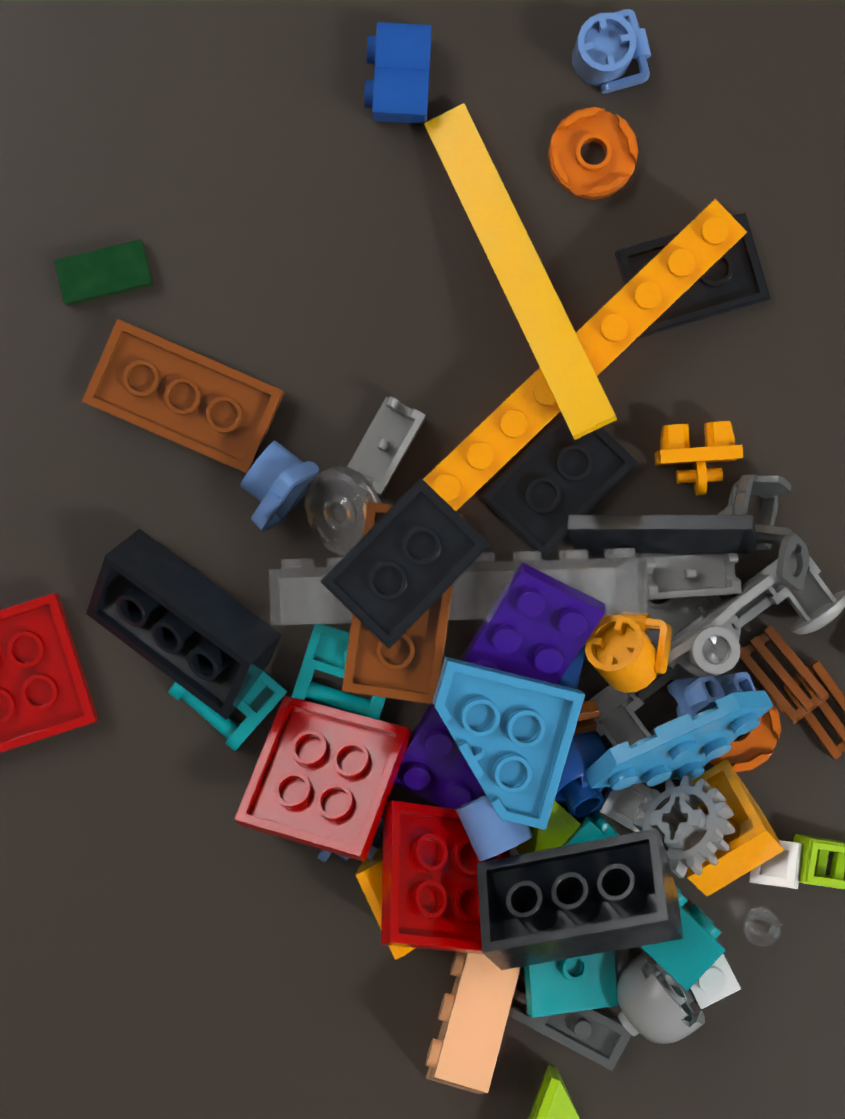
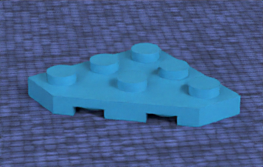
(510, 734)
(681, 744)

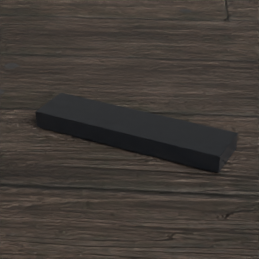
(664, 533)

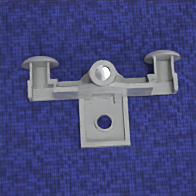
(709, 636)

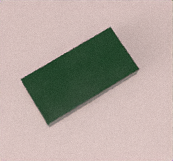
(103, 272)

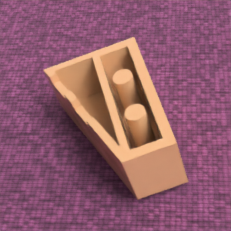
(472, 1023)

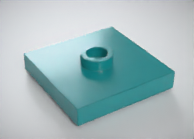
(571, 985)

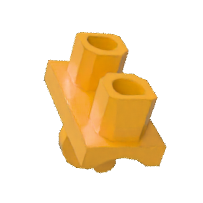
(718, 448)

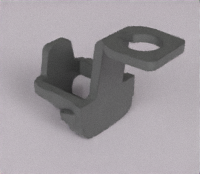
(767, 534)

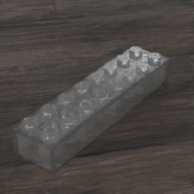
(615, 580)

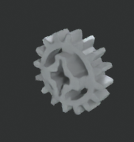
(685, 827)

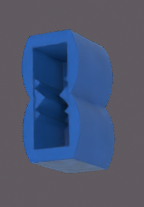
(400, 72)

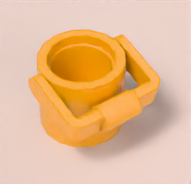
(626, 653)

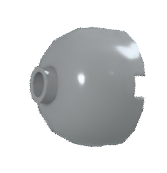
(655, 1003)

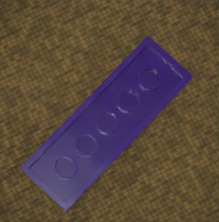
(528, 632)

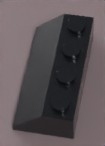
(181, 622)
(578, 900)

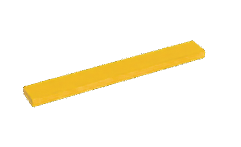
(520, 272)

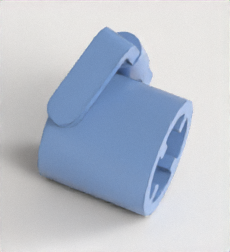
(606, 49)
(278, 483)
(487, 831)

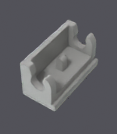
(386, 443)
(691, 575)

